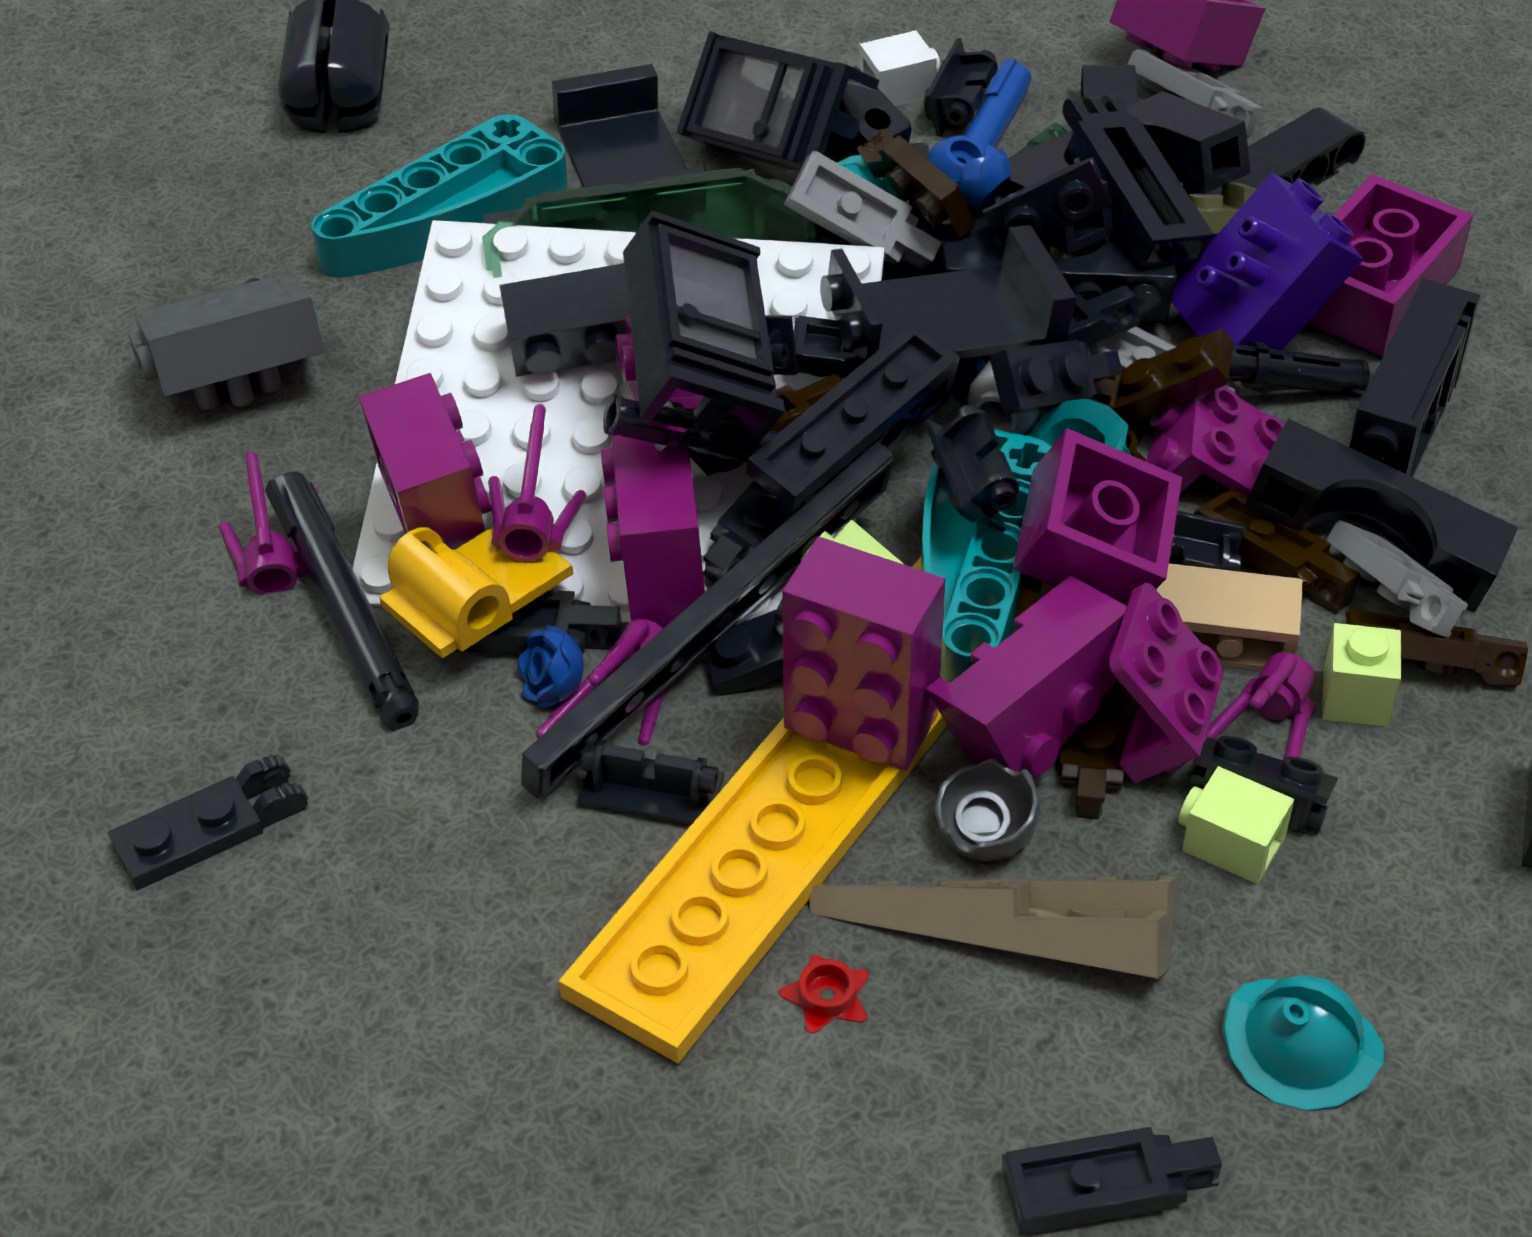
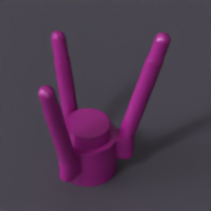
(526, 525)
(269, 559)
(633, 638)
(1276, 693)

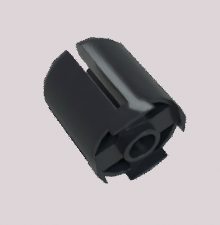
(333, 67)

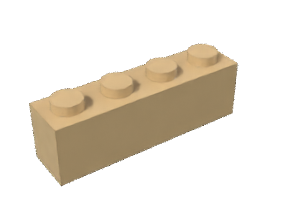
(1234, 612)

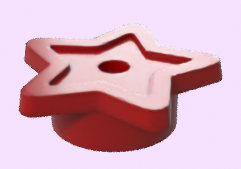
(831, 975)

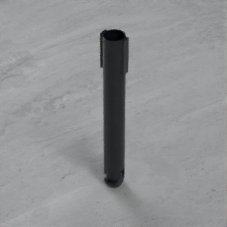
(313, 534)

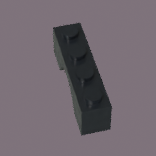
(1322, 480)

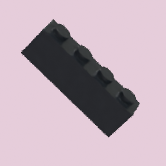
(565, 319)

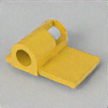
(462, 592)

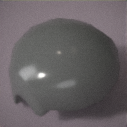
(987, 800)

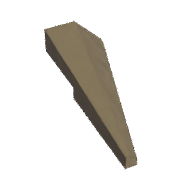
(1075, 921)

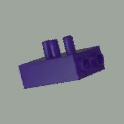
(1268, 267)

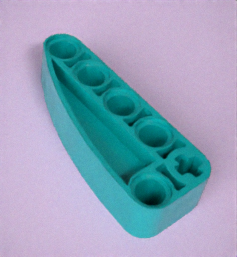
(458, 182)
(977, 559)

